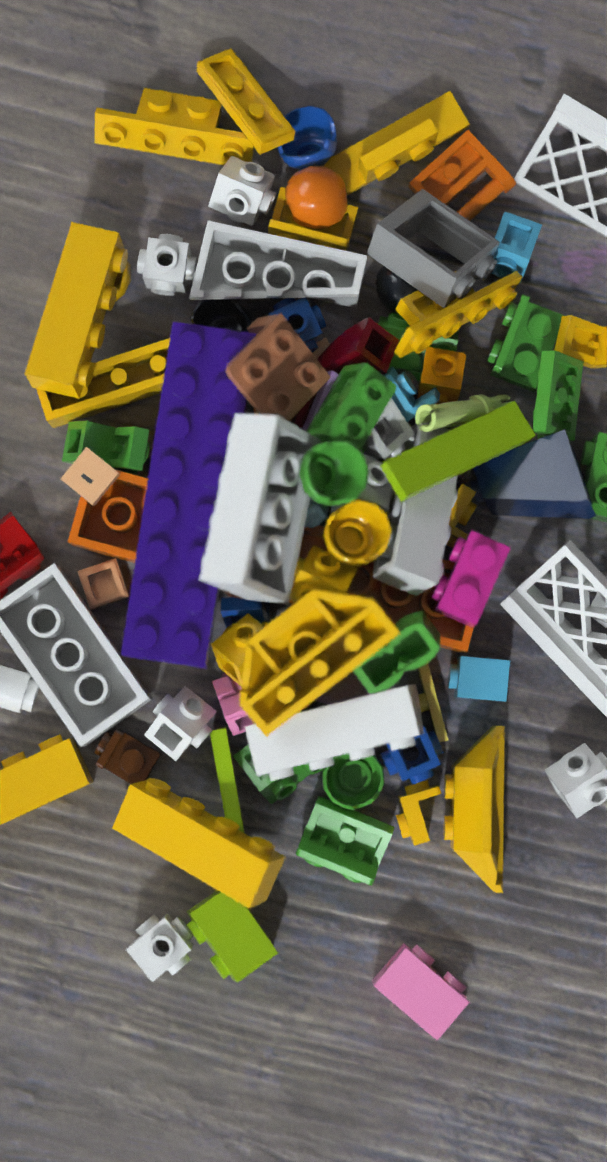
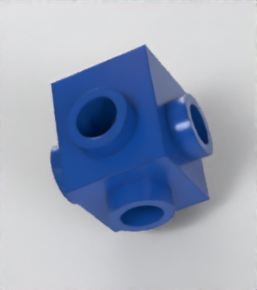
(311, 317)
(421, 767)

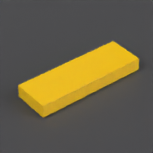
(245, 101)

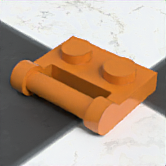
(458, 169)

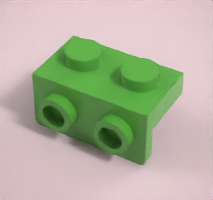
(344, 841)

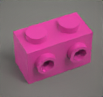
(471, 579)

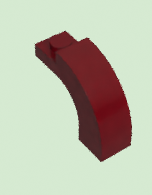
(359, 344)

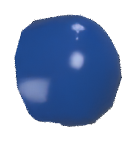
(313, 139)

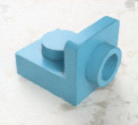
(516, 244)
(404, 394)

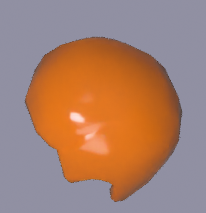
(316, 197)

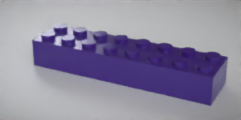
(169, 605)

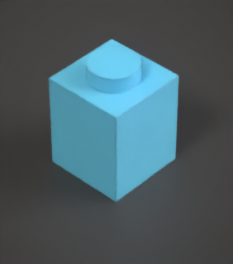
(479, 678)

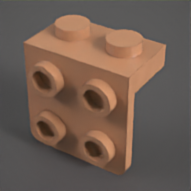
(276, 369)

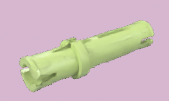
(457, 412)

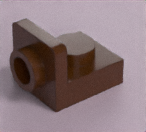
(126, 756)

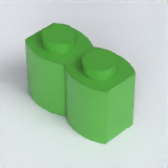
(409, 650)

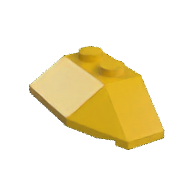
(309, 652)
(478, 807)

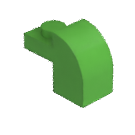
(119, 447)

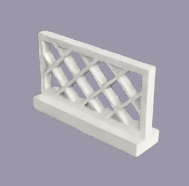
(581, 123)
(549, 628)

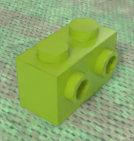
(232, 935)

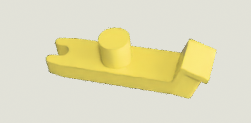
(429, 702)

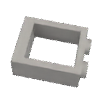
(445, 228)

